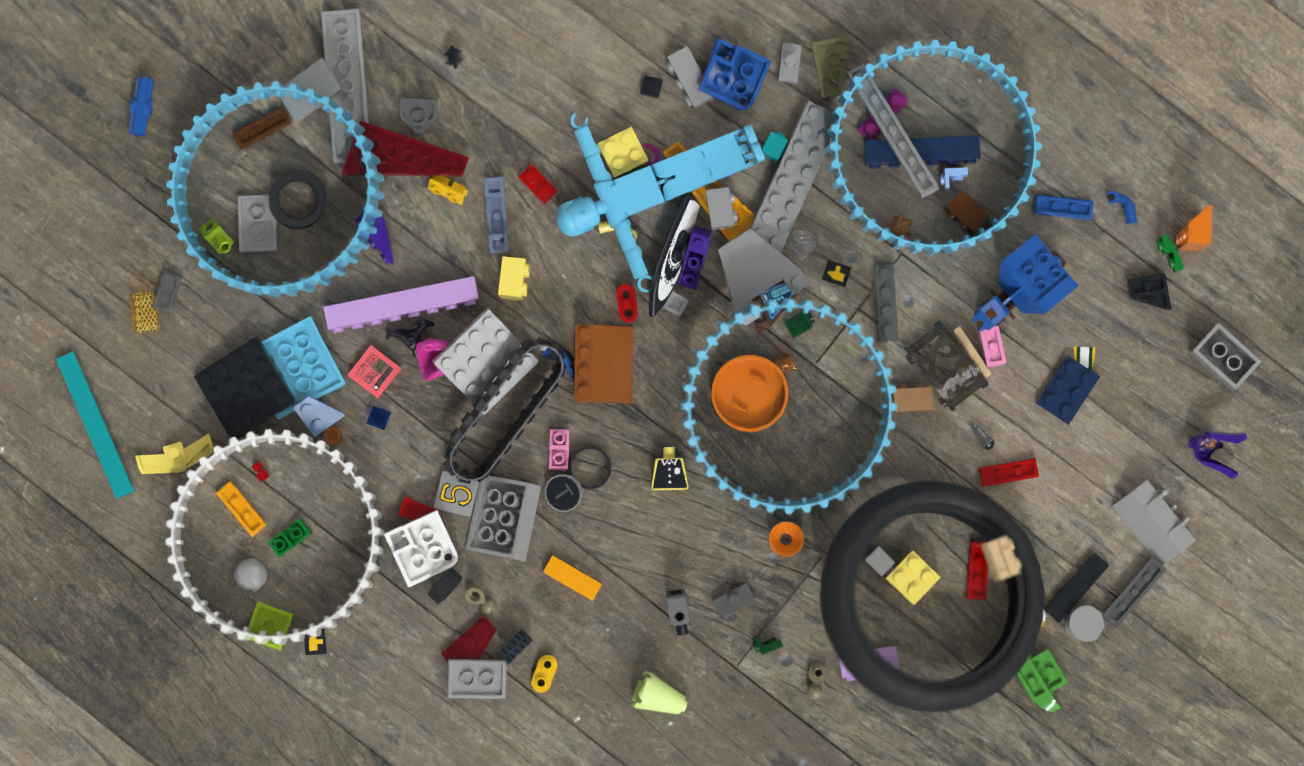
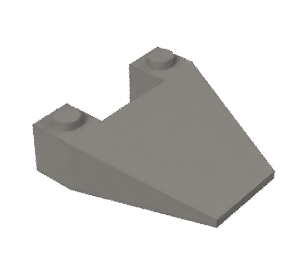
(753, 267)

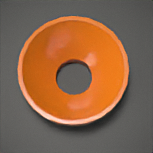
(788, 528)

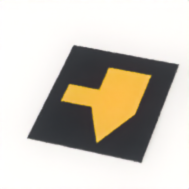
(836, 273)
(315, 645)

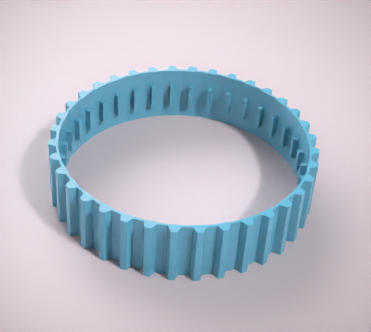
(1007, 84)
(187, 153)
(873, 455)

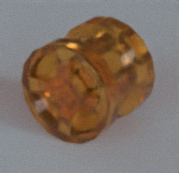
(901, 226)
(785, 364)

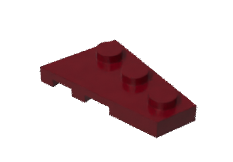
(472, 642)

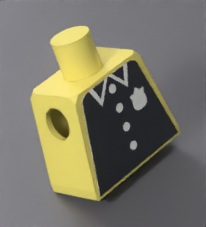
(669, 472)

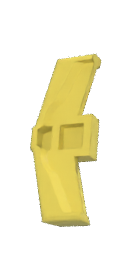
(176, 457)

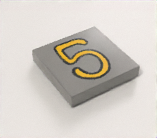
(455, 495)

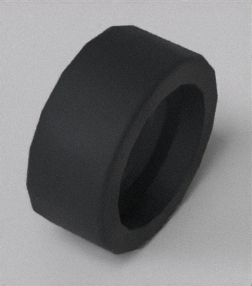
(445, 586)

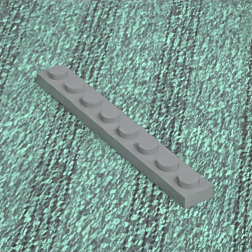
(895, 134)

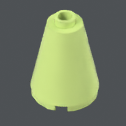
(657, 696)

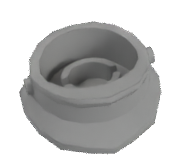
(1085, 623)

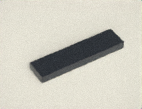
(1076, 588)

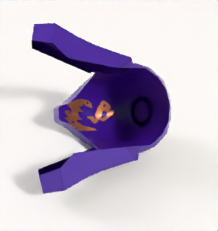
(1212, 439)

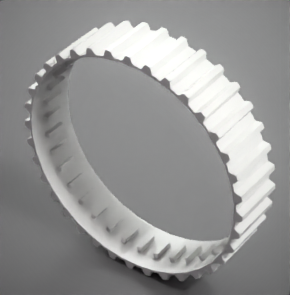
(180, 508)

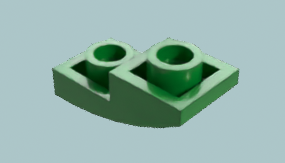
(1167, 247)
(290, 537)

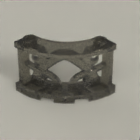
(946, 339)

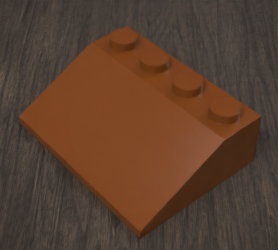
(603, 364)

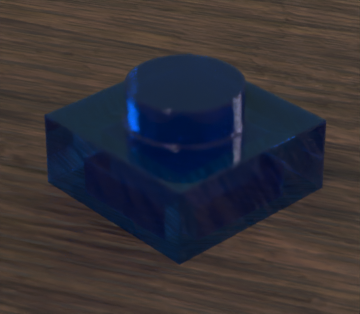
(378, 418)

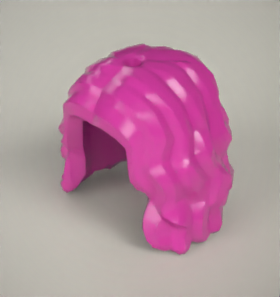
(426, 353)

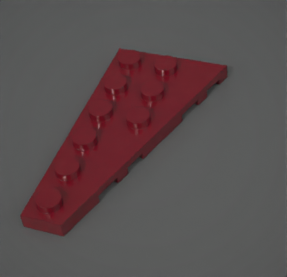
(404, 156)

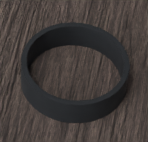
(594, 448)

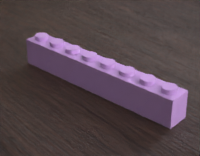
(401, 303)

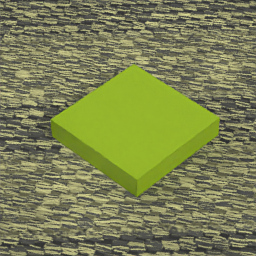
(270, 620)

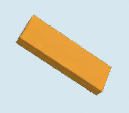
(241, 509)
(572, 578)

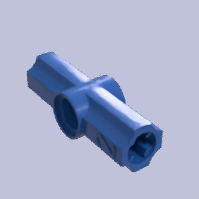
(141, 106)

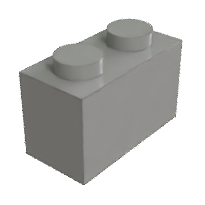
(720, 208)

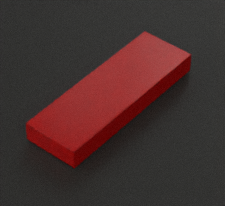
(1008, 472)
(977, 572)

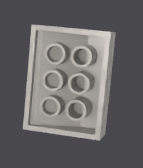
(503, 518)

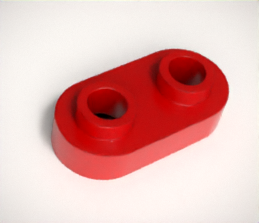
(626, 303)

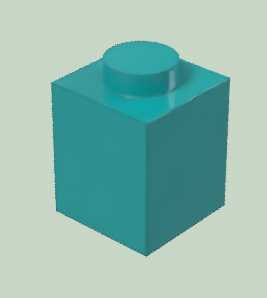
(774, 146)

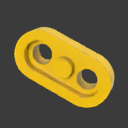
(546, 674)

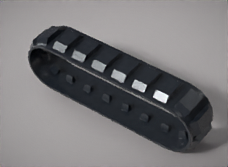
(515, 429)

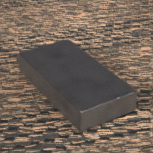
(167, 292)

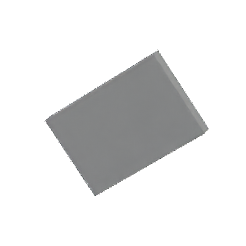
(318, 78)
(256, 224)
(476, 679)

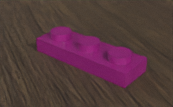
(869, 128)

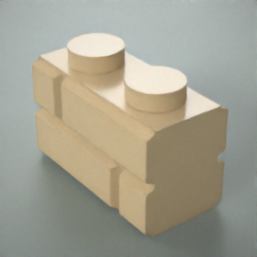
(1001, 558)

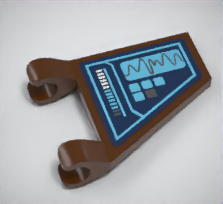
(776, 293)

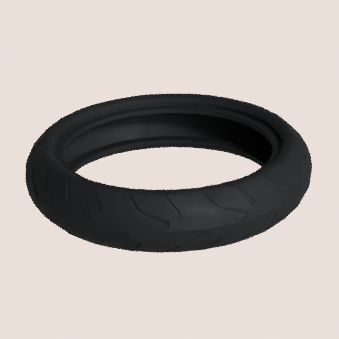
(842, 621)

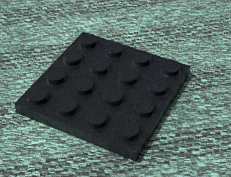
(245, 388)

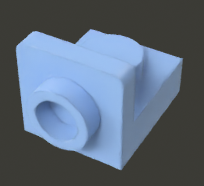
(955, 173)

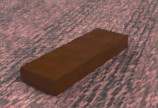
(261, 128)

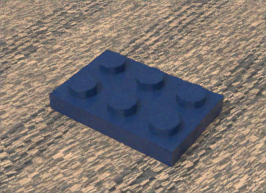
(1068, 390)

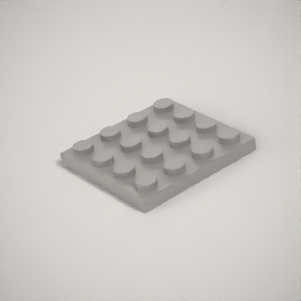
(479, 354)

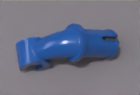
(1128, 206)
(567, 361)

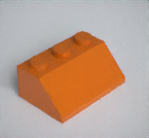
(1197, 232)

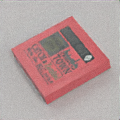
(374, 371)

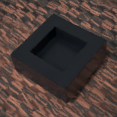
(651, 87)

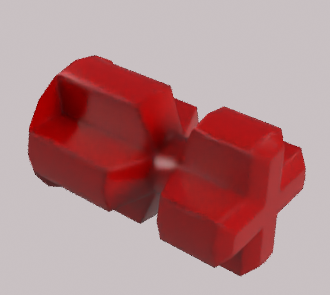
(262, 474)

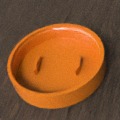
(749, 393)

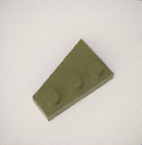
(829, 64)

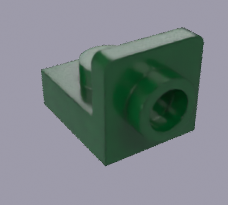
(799, 324)
(771, 645)

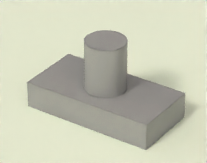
(789, 63)

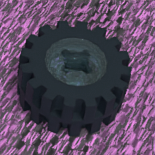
(515, 646)

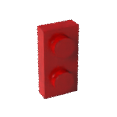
(538, 184)
(413, 510)

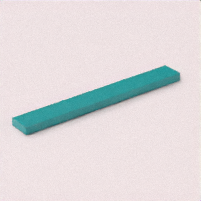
(95, 425)

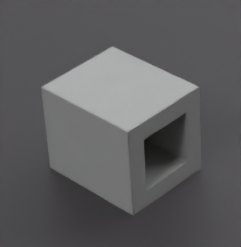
(880, 562)

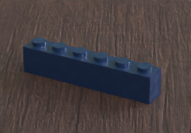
(931, 150)

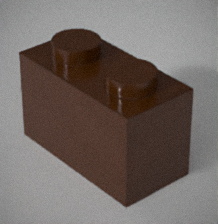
(966, 213)

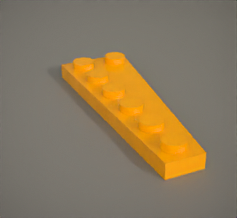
(744, 215)

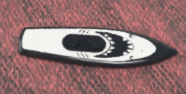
(673, 254)

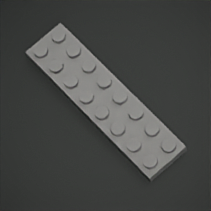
(346, 61)
(793, 176)

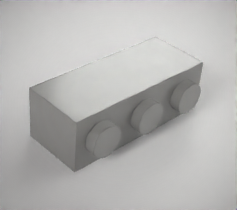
(688, 77)

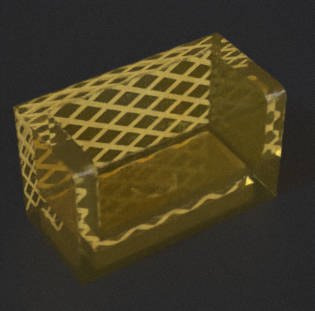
(143, 315)

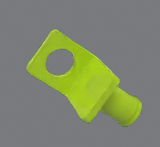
(216, 236)

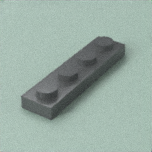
(886, 303)
(1134, 592)

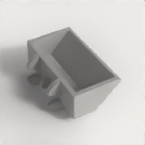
(1154, 522)

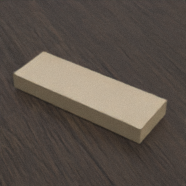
(968, 347)

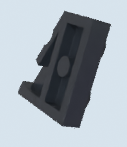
(1150, 290)

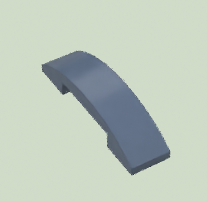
(496, 215)

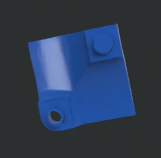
(733, 74)

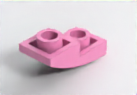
(559, 450)

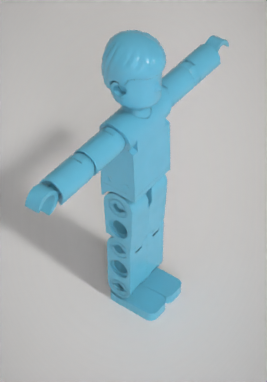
(647, 189)

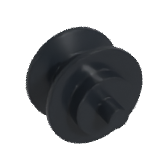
(453, 57)

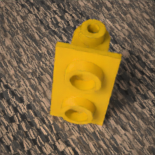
(454, 193)

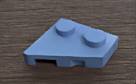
(316, 414)

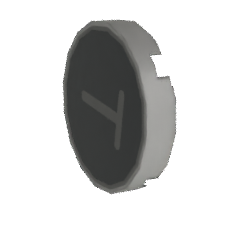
(563, 492)

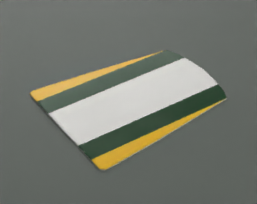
(1085, 356)

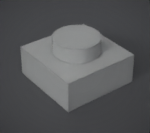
(676, 304)

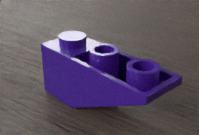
(380, 239)
(695, 257)

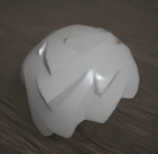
(250, 574)

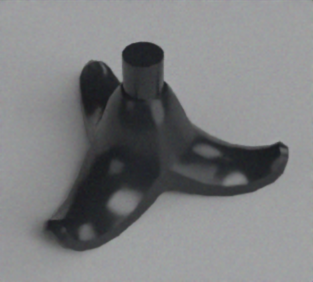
(412, 336)

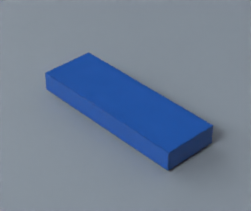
(1063, 207)

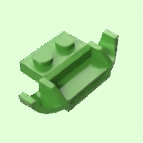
(1041, 677)

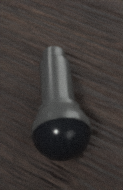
(987, 442)

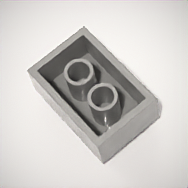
(1225, 357)

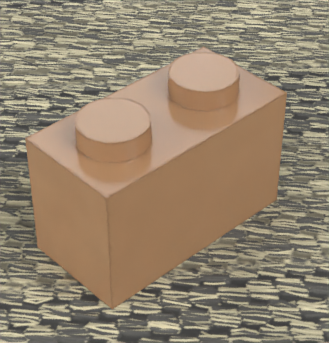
(913, 399)

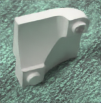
(421, 548)

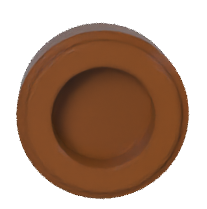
(332, 435)

